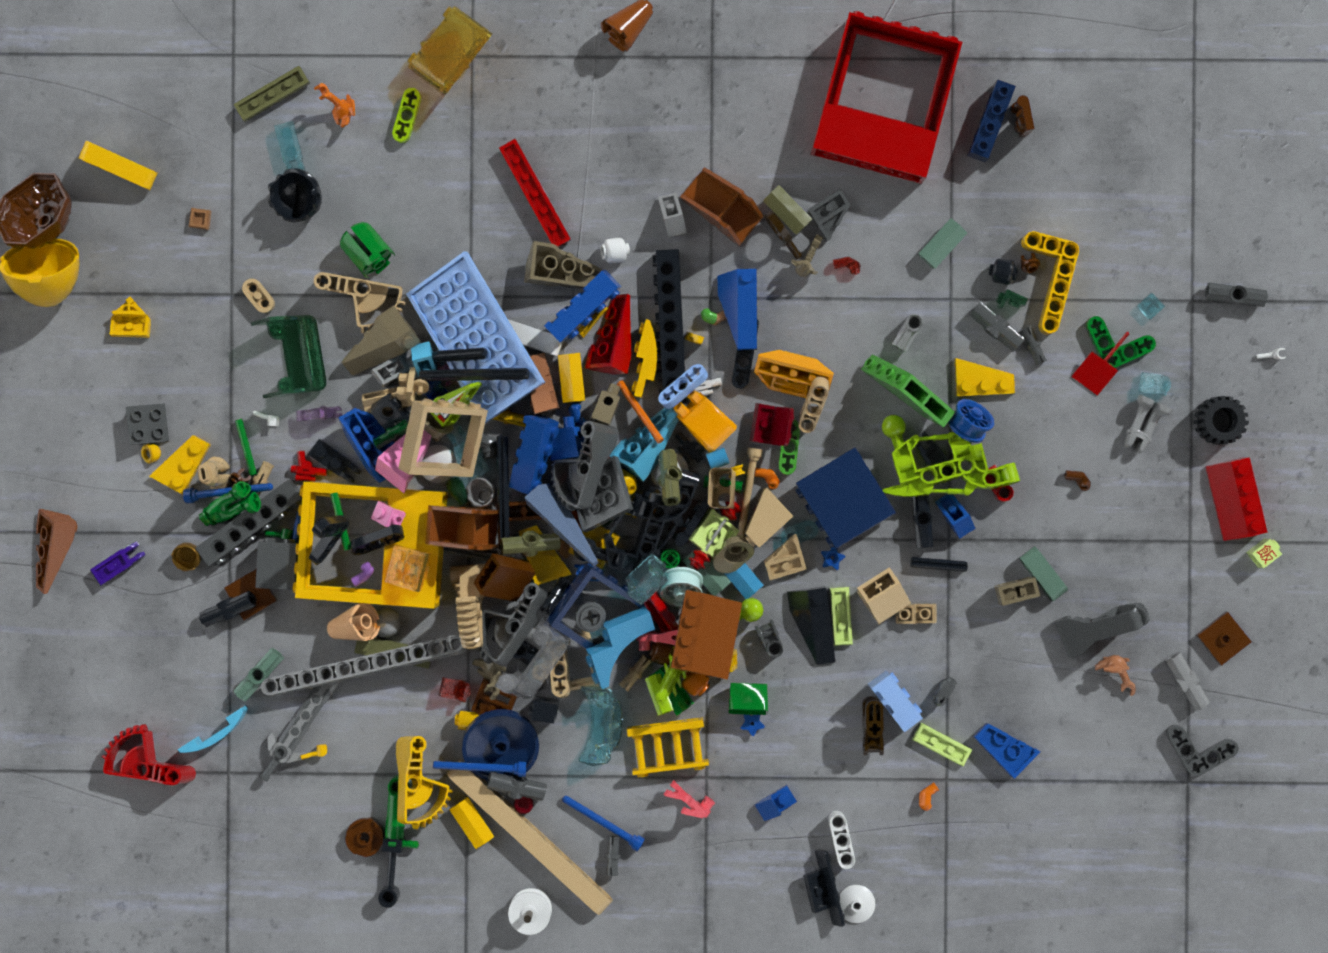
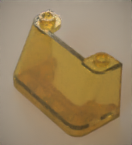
(449, 50)

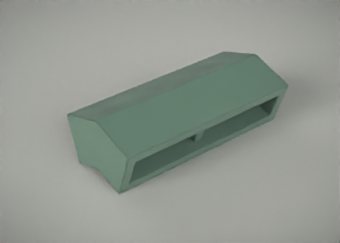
(942, 243)
(712, 579)

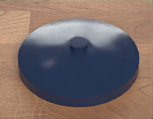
(500, 738)

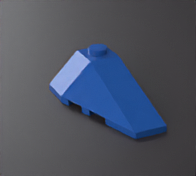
(739, 301)

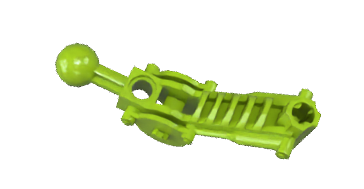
(661, 689)

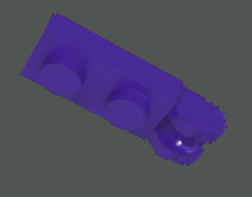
(115, 564)

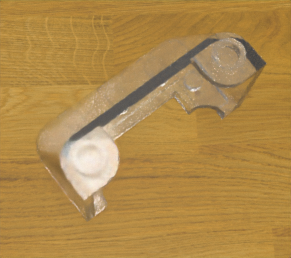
(553, 646)

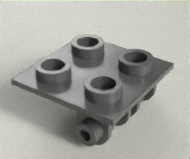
(147, 424)

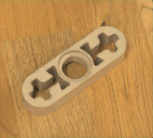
(566, 683)

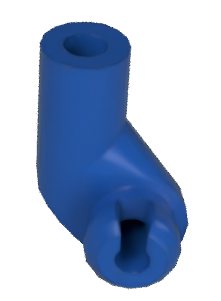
(574, 411)

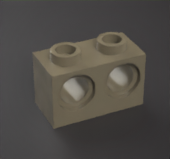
(1017, 591)

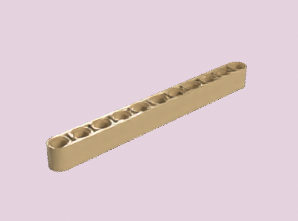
(532, 839)

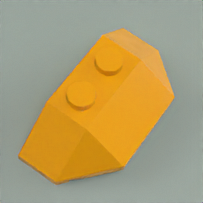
(790, 372)

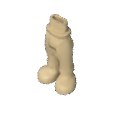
(209, 472)

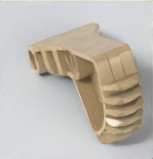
(364, 302)
(468, 604)

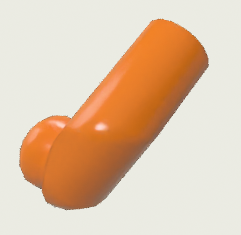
(769, 476)
(925, 796)

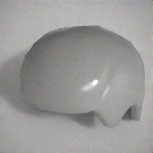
(480, 492)
(389, 622)

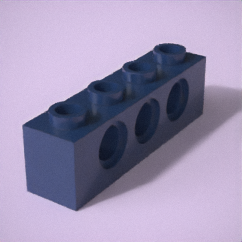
(991, 121)

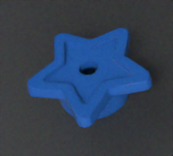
(835, 562)
(752, 728)

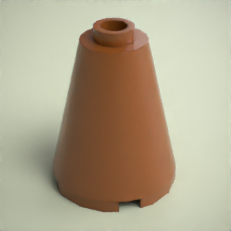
(627, 24)

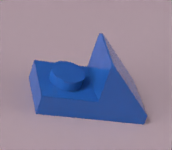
(775, 803)

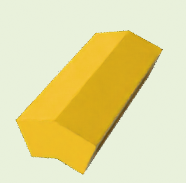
(571, 377)
(471, 823)

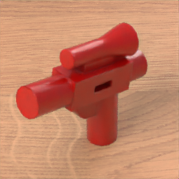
(305, 469)

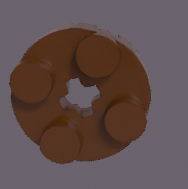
(360, 846)

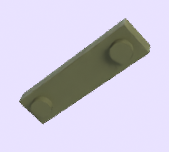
(271, 93)
(379, 645)

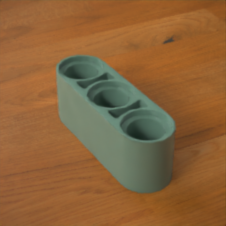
(1044, 573)

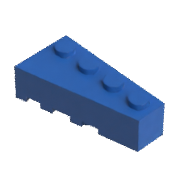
(533, 452)

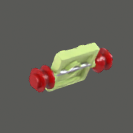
(712, 533)

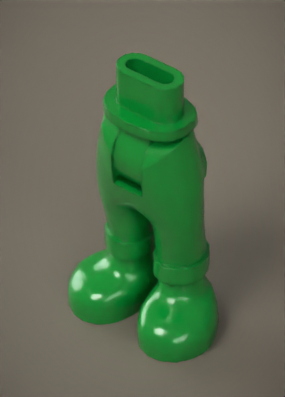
(221, 510)

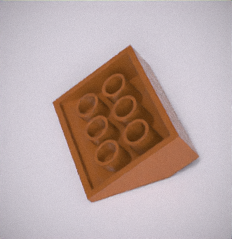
(706, 635)

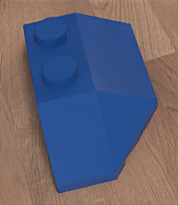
(360, 430)

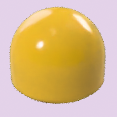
(154, 450)

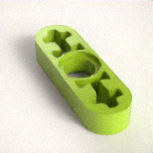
(415, 103)

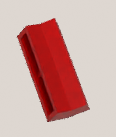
(661, 613)

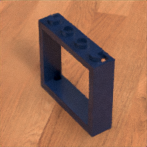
(572, 594)

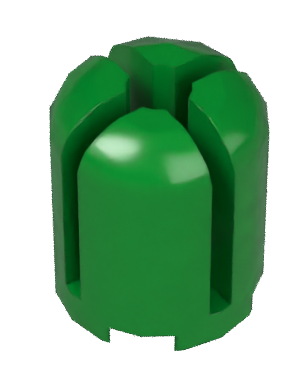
(376, 245)

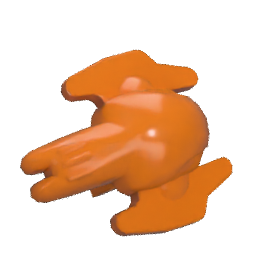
(343, 108)

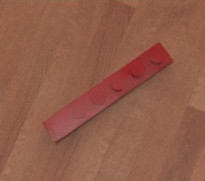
(534, 193)

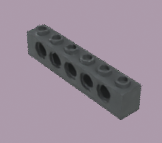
(208, 548)

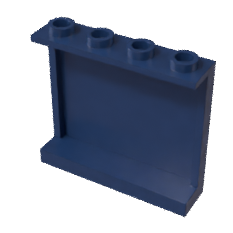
(844, 498)

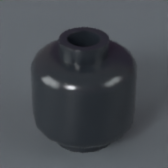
(1003, 271)

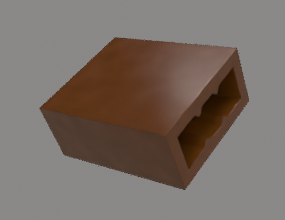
(504, 577)

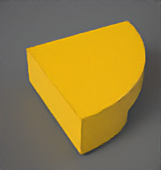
(694, 338)

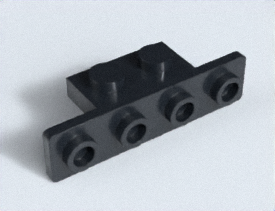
(822, 889)

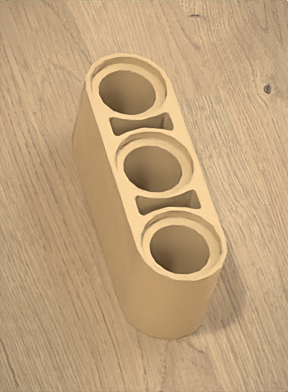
(813, 397)

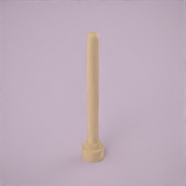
(754, 455)

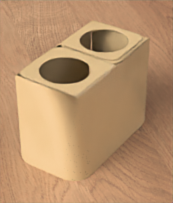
(713, 494)

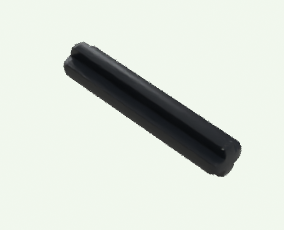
(459, 354)
(938, 564)

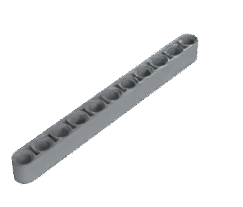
(354, 665)

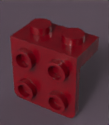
(771, 424)

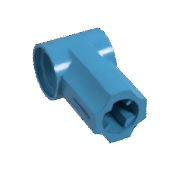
(717, 458)

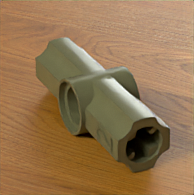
(669, 477)
(530, 543)

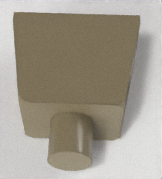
(605, 413)

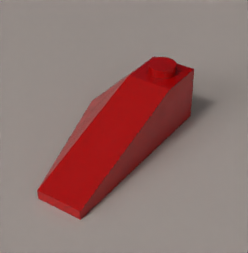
(613, 346)

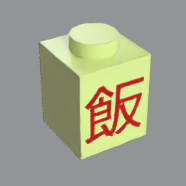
(1264, 552)

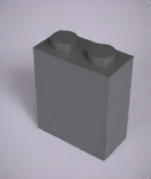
(276, 564)

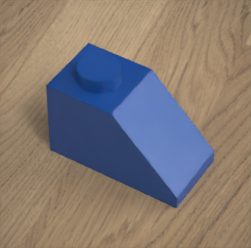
(955, 515)

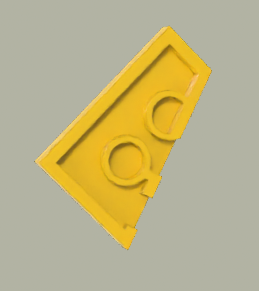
(981, 380)
(182, 464)
(546, 563)

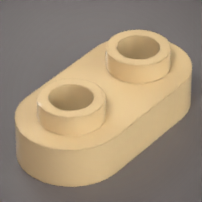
(259, 296)

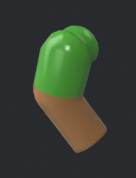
(711, 317)

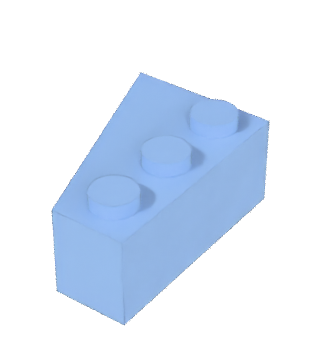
(896, 700)

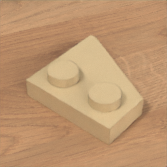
(785, 560)

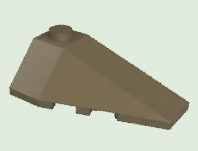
(555, 267)
(385, 340)

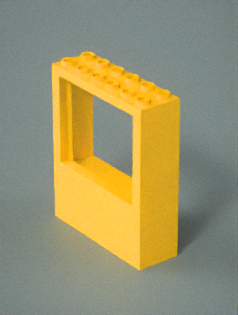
(414, 504)

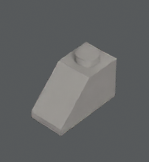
(672, 215)

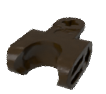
(872, 714)

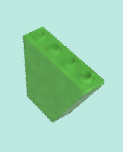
(908, 390)

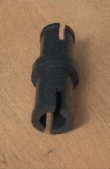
(555, 595)

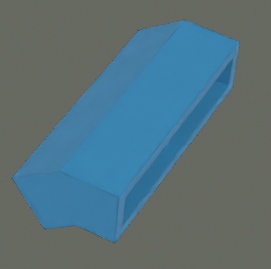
(745, 581)

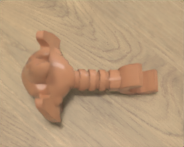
(1118, 665)

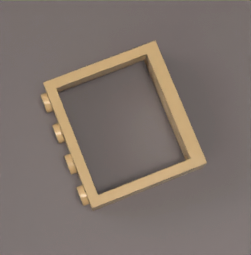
(414, 432)

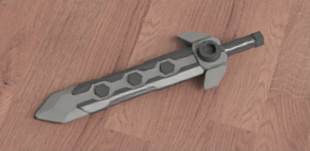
(297, 728)

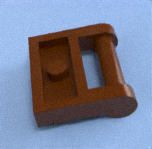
(1024, 120)
(484, 703)

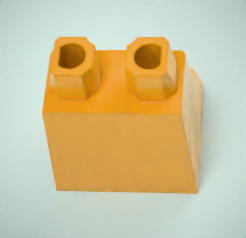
(705, 421)

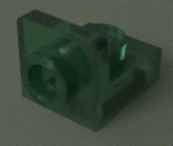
(1015, 300)

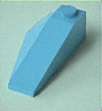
(641, 451)

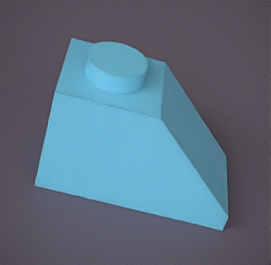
(422, 357)

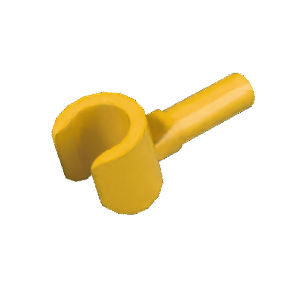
(321, 751)

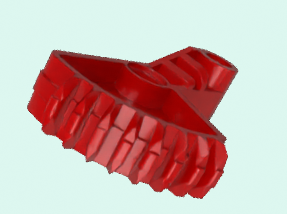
(144, 755)

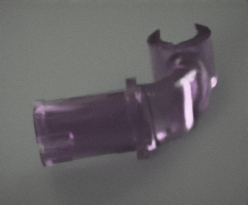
(318, 413)

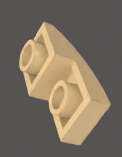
(917, 614)

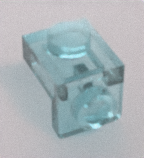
(1154, 383)

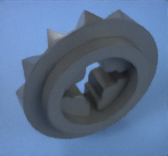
(597, 620)

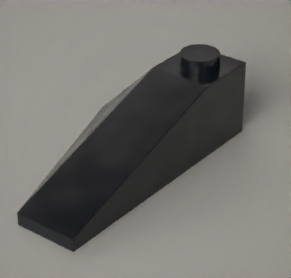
(813, 620)

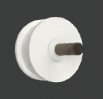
(530, 911)

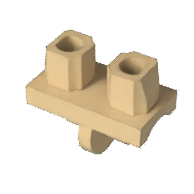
(413, 385)

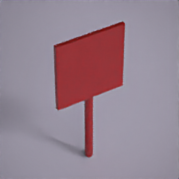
(1097, 372)

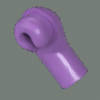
(367, 571)

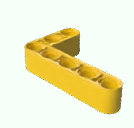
(1056, 277)

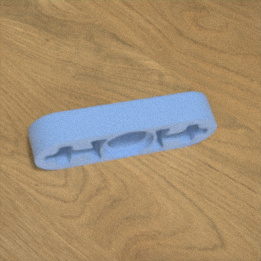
(684, 378)

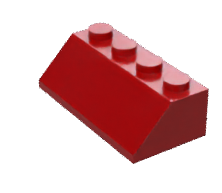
(1236, 499)

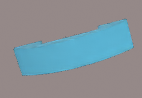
(233, 719)

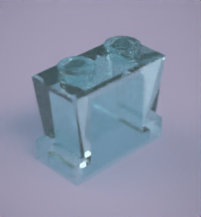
(646, 579)

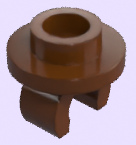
(1030, 265)
(236, 477)

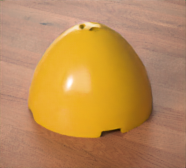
(42, 274)

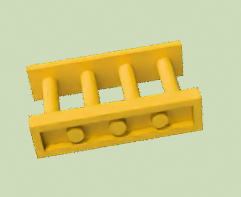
(656, 731)

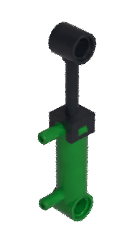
(394, 843)

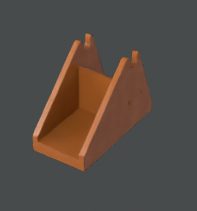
(723, 205)
(462, 527)

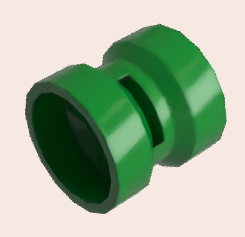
(670, 558)

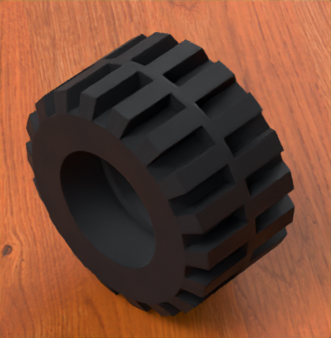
(1236, 420)

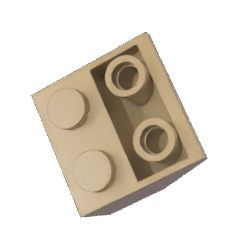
(883, 595)

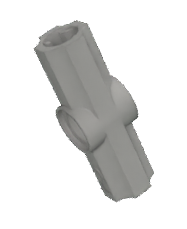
(1187, 681)

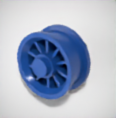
(971, 421)

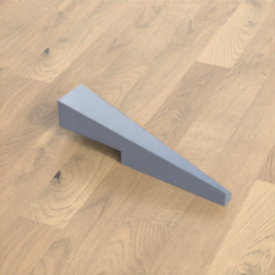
(545, 504)

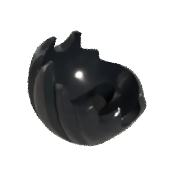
(295, 195)

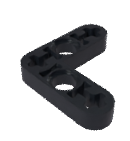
(330, 531)

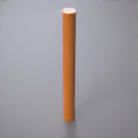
(640, 412)

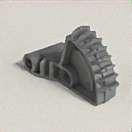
(587, 469)
(525, 617)
(1081, 633)

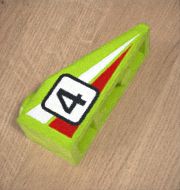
(462, 394)

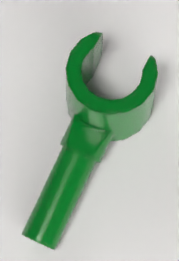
(285, 534)

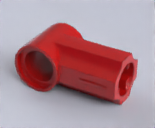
(990, 479)

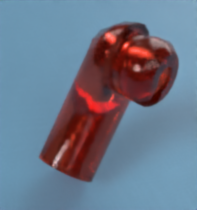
(848, 262)

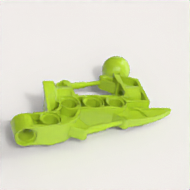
(912, 480)

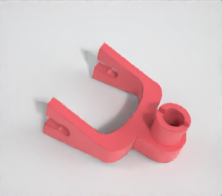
(656, 636)
(698, 809)

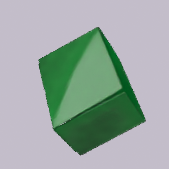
(748, 699)

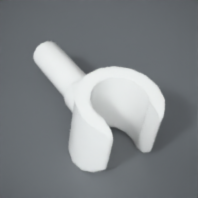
(1274, 354)
(272, 420)

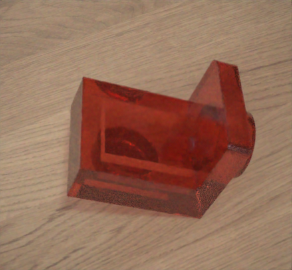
(454, 689)

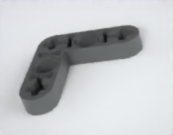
(1194, 757)

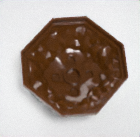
(34, 211)

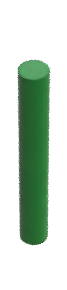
(246, 447)
(338, 511)

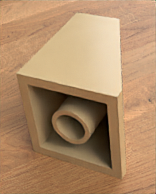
(766, 518)

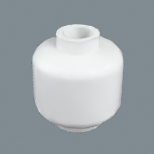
(614, 250)

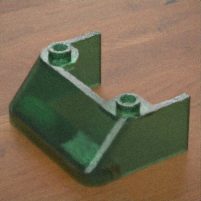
(301, 354)

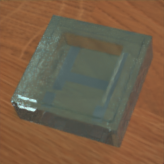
(1150, 306)

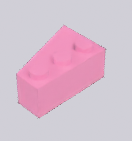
(389, 460)

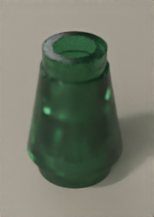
(457, 490)

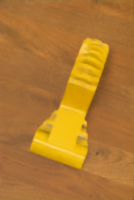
(409, 763)

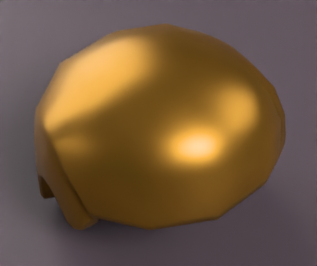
(186, 557)

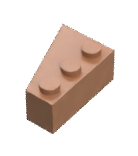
(544, 397)

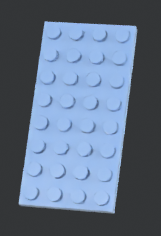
(465, 315)

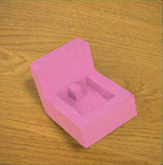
(387, 515)

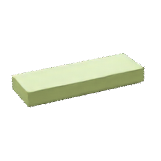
(841, 616)
(941, 744)

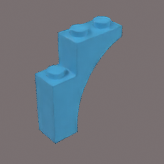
(617, 636)

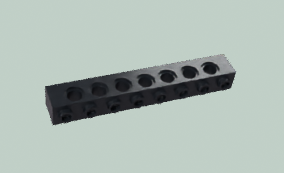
(671, 258)

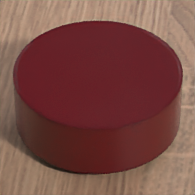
(523, 805)

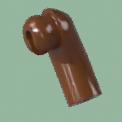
(1080, 478)

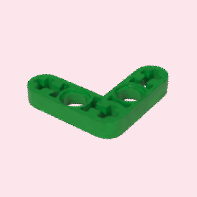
(1119, 353)

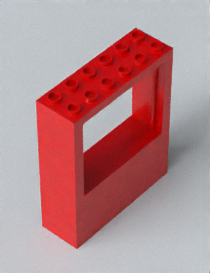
(876, 140)

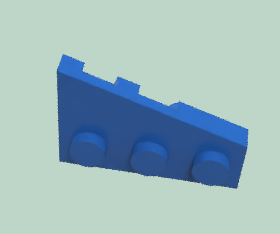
(1006, 750)

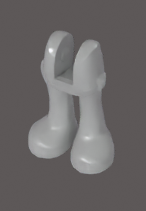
(1157, 412)

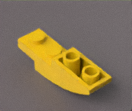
(645, 350)

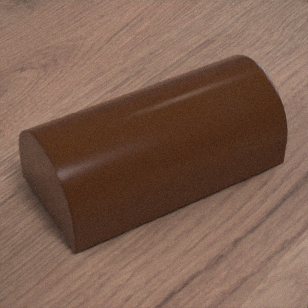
(521, 511)

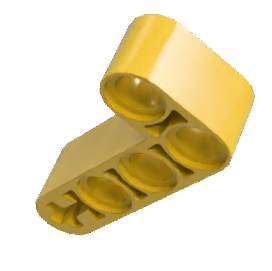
(117, 165)

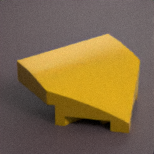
(130, 321)

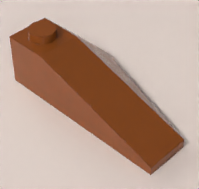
(56, 537)

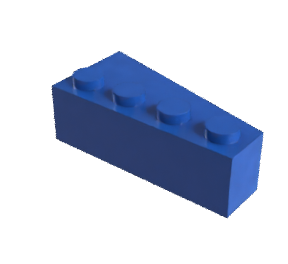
(583, 307)

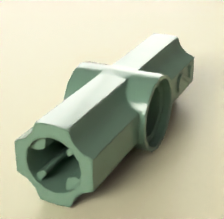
(251, 682)

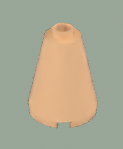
(356, 624)

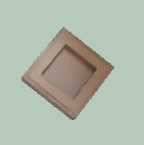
(200, 218)

